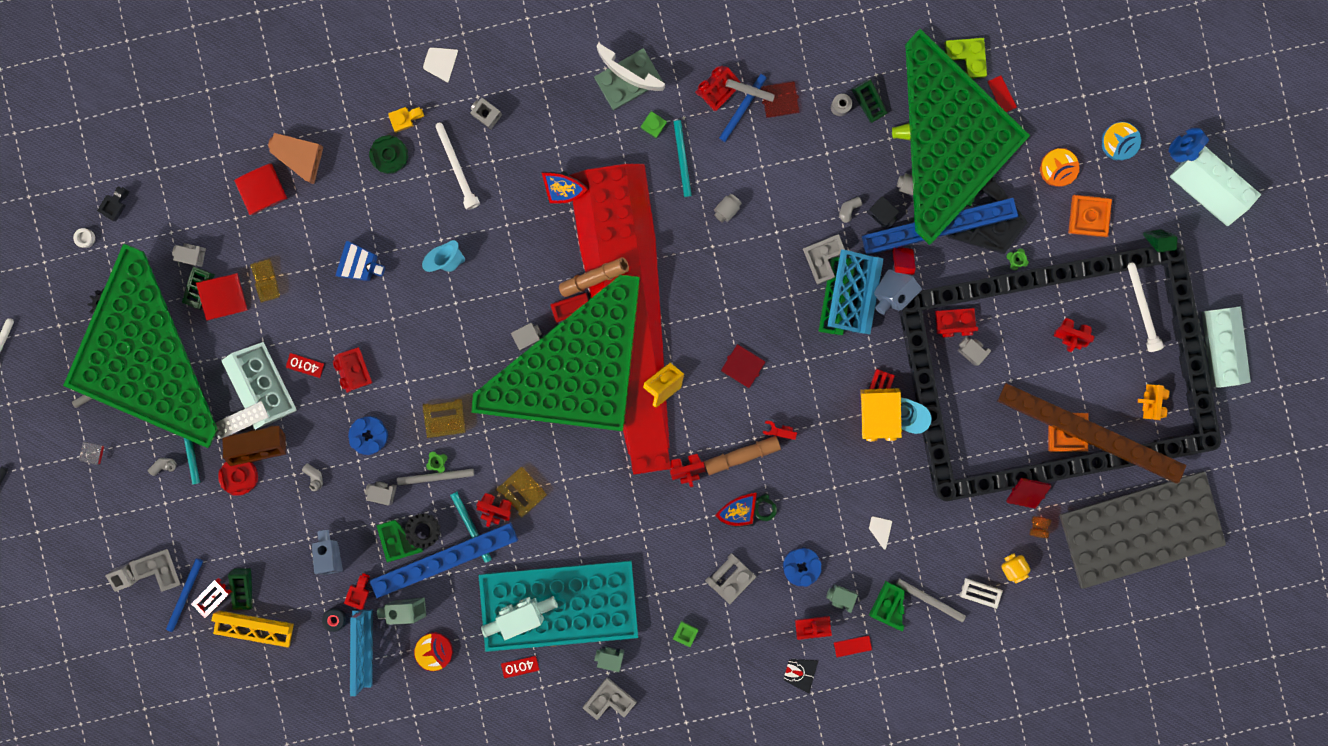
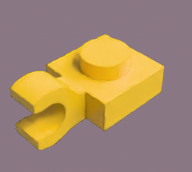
(402, 118)

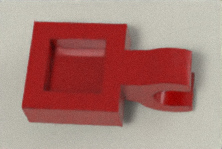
(785, 431)
(357, 593)

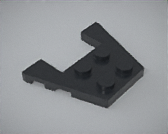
(996, 236)

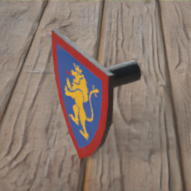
(562, 188)
(739, 511)

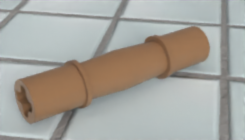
(594, 277)
(742, 455)

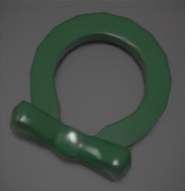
(765, 497)

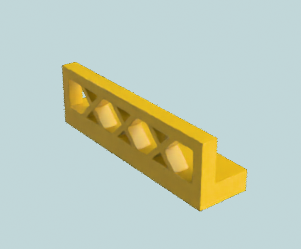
(253, 624)

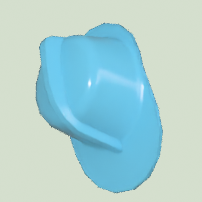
(443, 257)
(914, 416)

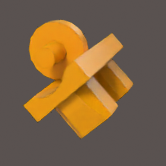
(1153, 402)

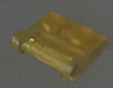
(447, 424)
(526, 487)

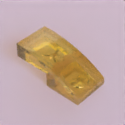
(265, 280)

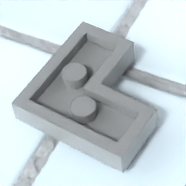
(818, 257)
(158, 564)
(609, 695)

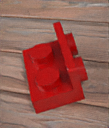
(714, 88)
(956, 321)
(352, 370)

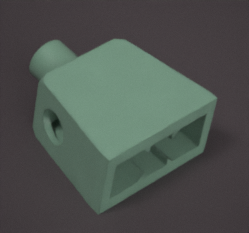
(403, 611)

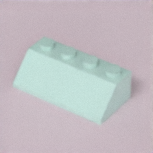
(1216, 186)
(1226, 347)
(259, 380)

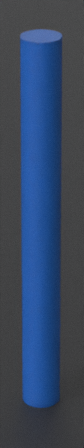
(740, 111)
(184, 595)

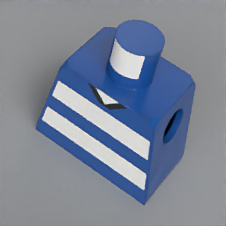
(358, 263)

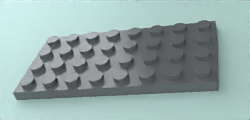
(1142, 529)

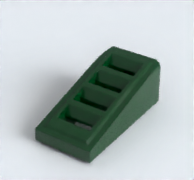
(875, 97)
(1161, 240)
(193, 278)
(241, 576)

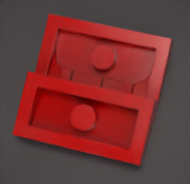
(260, 189)
(221, 296)

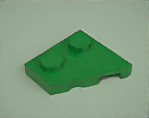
(394, 541)
(889, 606)

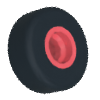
(329, 625)

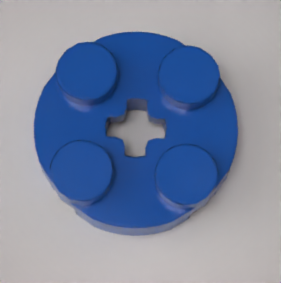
(1188, 146)
(374, 444)
(791, 569)

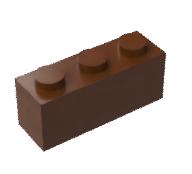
(254, 445)

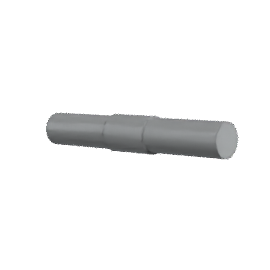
(750, 90)

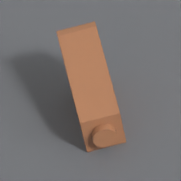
(297, 154)

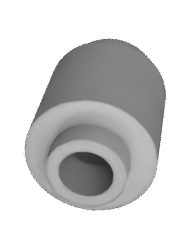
(839, 110)
(905, 184)
(727, 208)

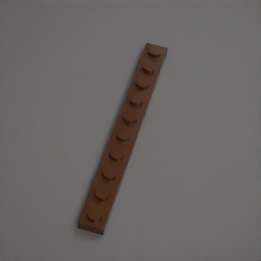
(1092, 433)

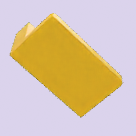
(664, 383)

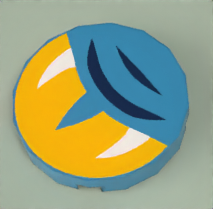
(1121, 141)

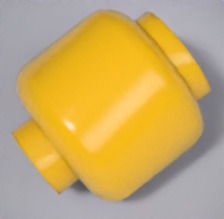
(1016, 568)

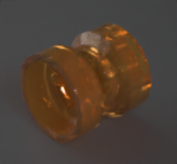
(1040, 522)

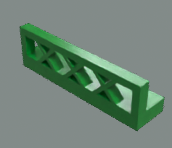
(836, 331)

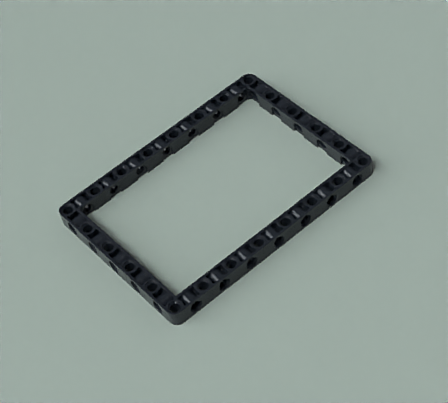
(1189, 344)

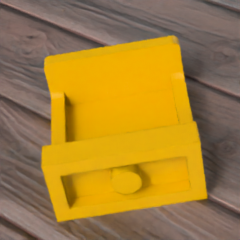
(881, 414)

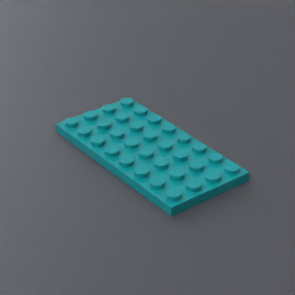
(591, 600)

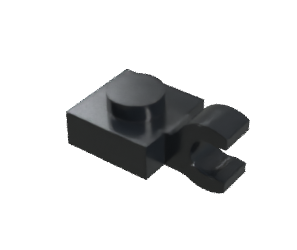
(111, 205)

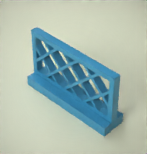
(866, 300)
(361, 650)

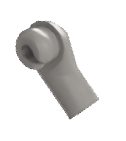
(847, 208)
(162, 464)
(315, 477)

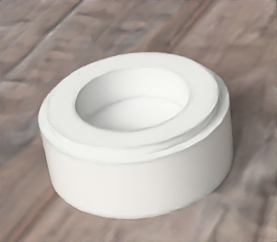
(84, 238)

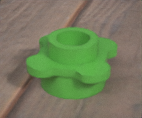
(1022, 259)
(431, 462)

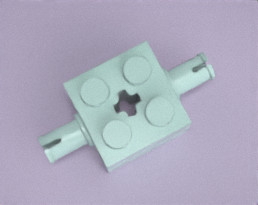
(520, 618)

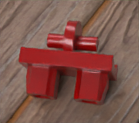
(1072, 337)
(687, 473)
(502, 512)
(813, 627)

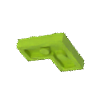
(972, 52)

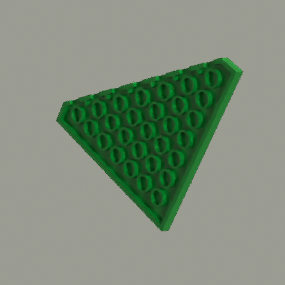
(954, 136)
(137, 358)
(575, 370)

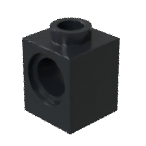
(883, 212)

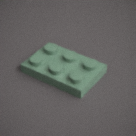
(619, 91)

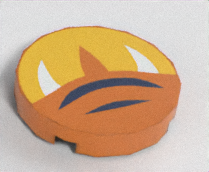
(1059, 167)

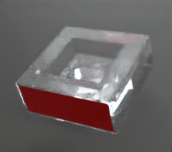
(91, 453)

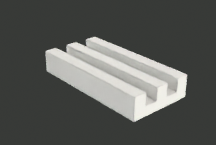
(965, 588)

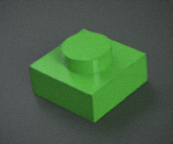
(653, 124)
(685, 634)

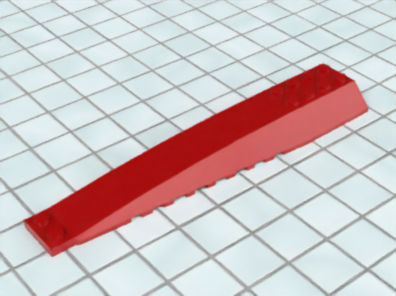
(613, 224)

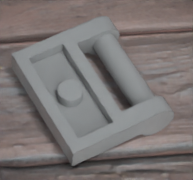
(735, 583)

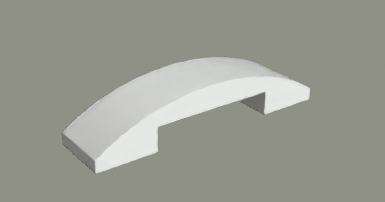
(649, 83)

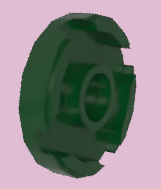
(388, 154)

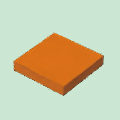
(1090, 216)
(1062, 441)

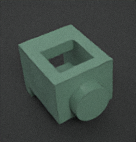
(842, 597)
(609, 659)

